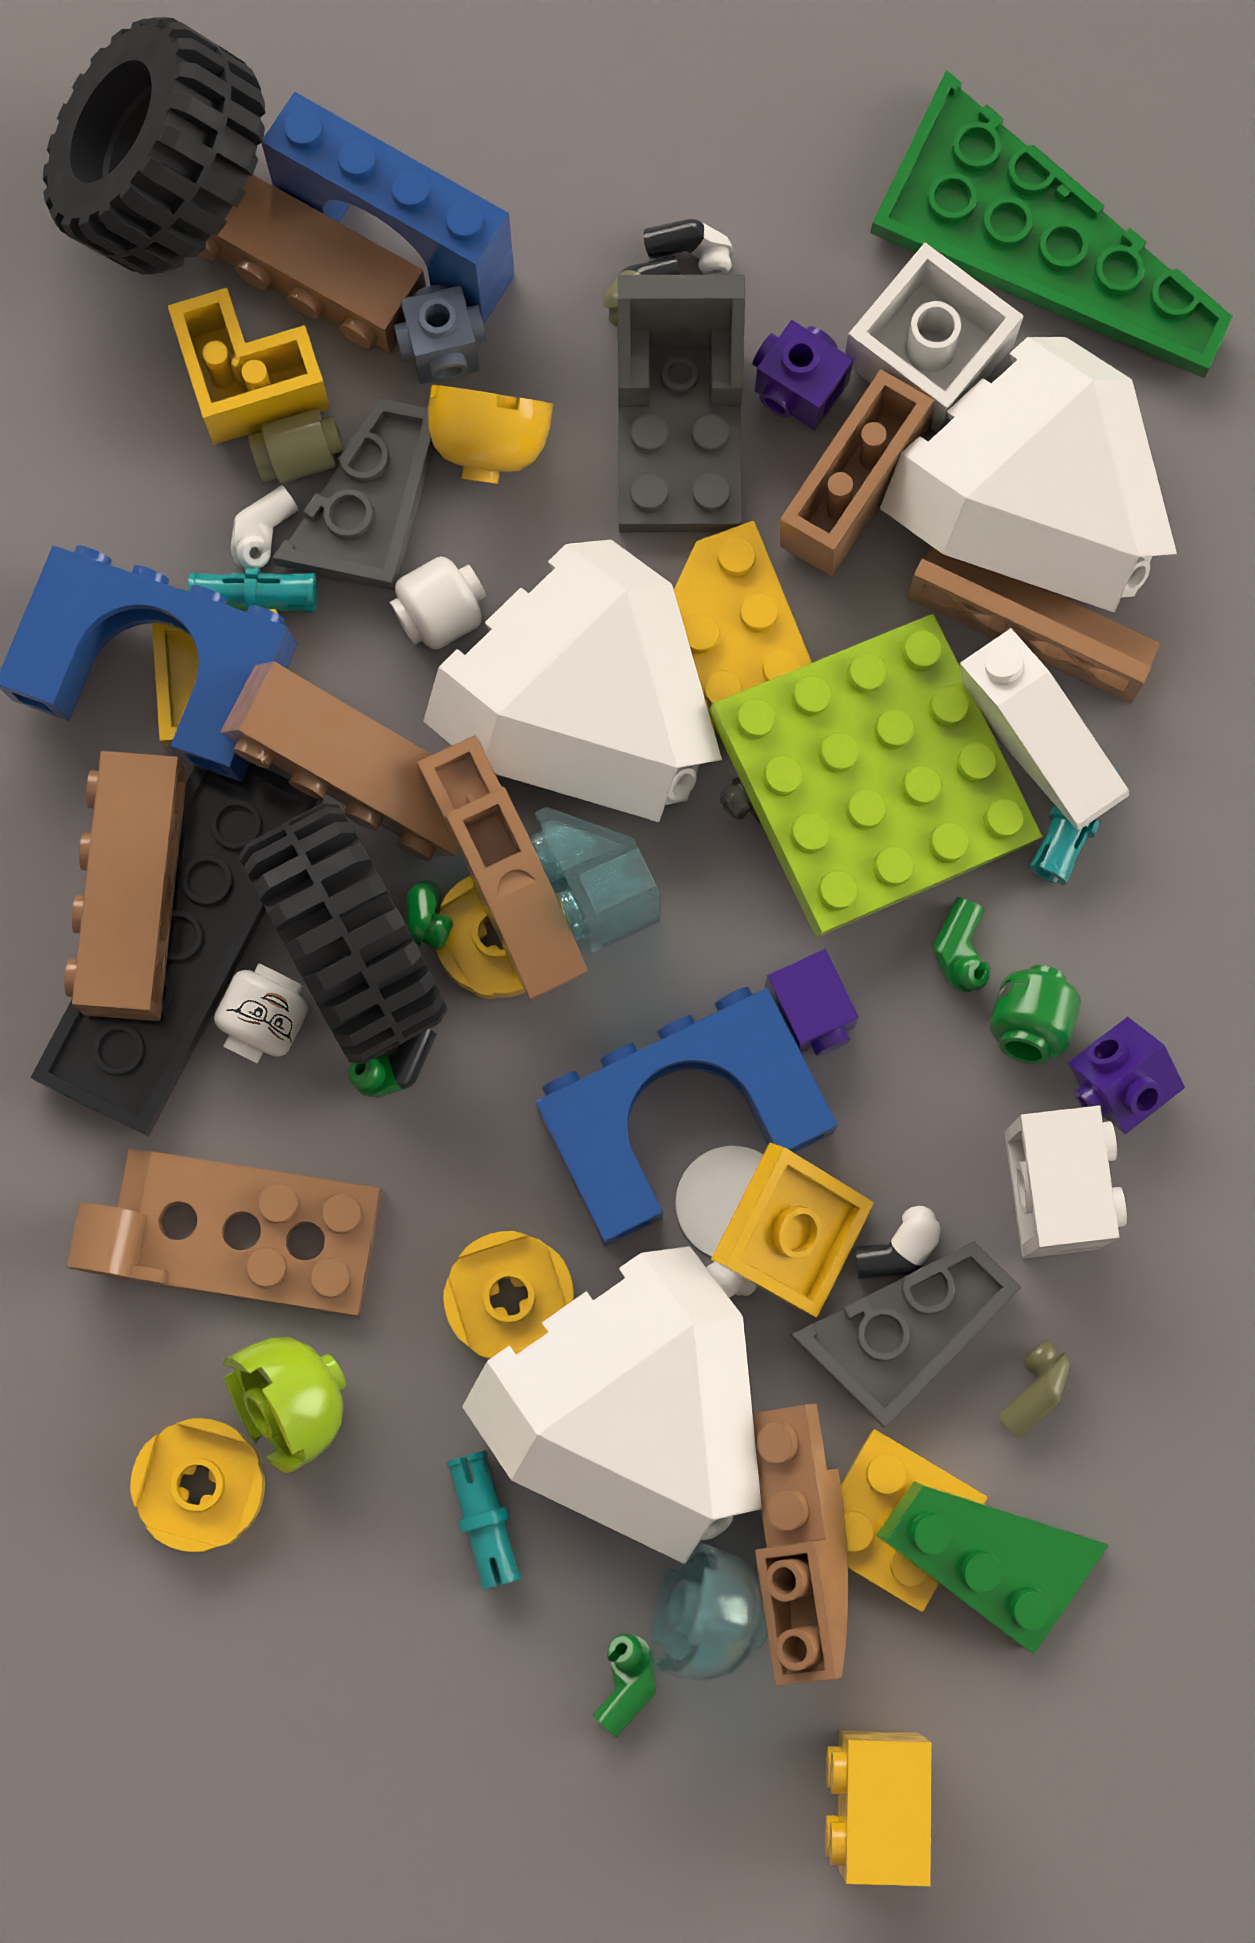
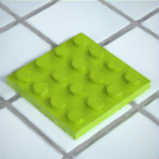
(874, 774)

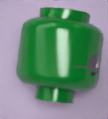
(1035, 1014)

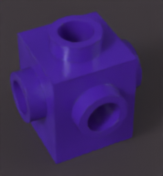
(801, 373)
(1125, 1075)

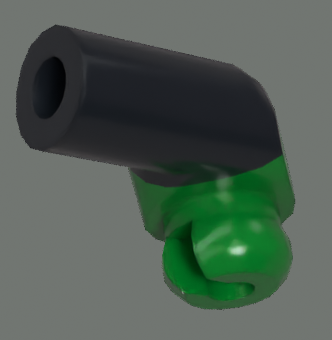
(393, 1070)

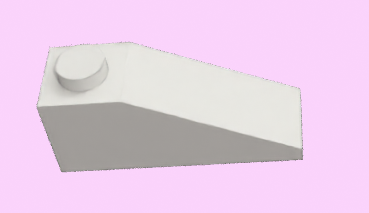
(1042, 729)

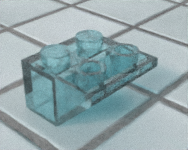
(600, 875)

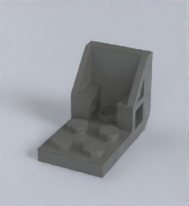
(680, 402)

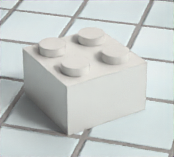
(934, 331)
(1064, 1181)

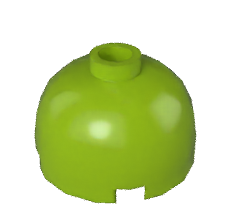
(287, 1397)

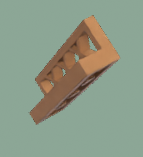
(1049, 624)

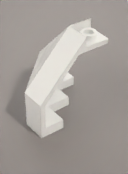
(1041, 478)
(584, 686)
(632, 1407)

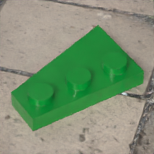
(992, 1560)

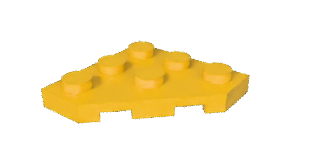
(736, 615)

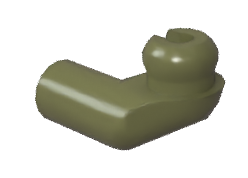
(1044, 1392)

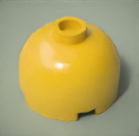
(486, 430)

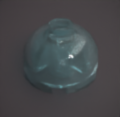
(708, 1615)

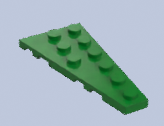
(1039, 234)

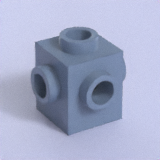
(440, 333)

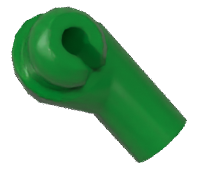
(422, 921)
(955, 950)
(633, 1682)

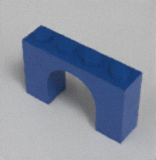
(340, 165)
(88, 602)
(739, 1043)

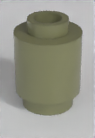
(296, 446)

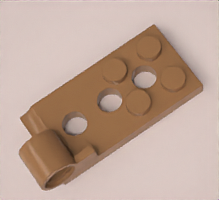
(132, 1245)

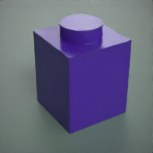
(813, 1003)

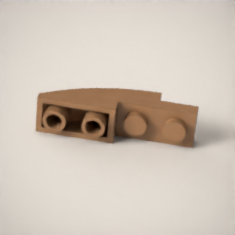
(503, 867)
(806, 1549)

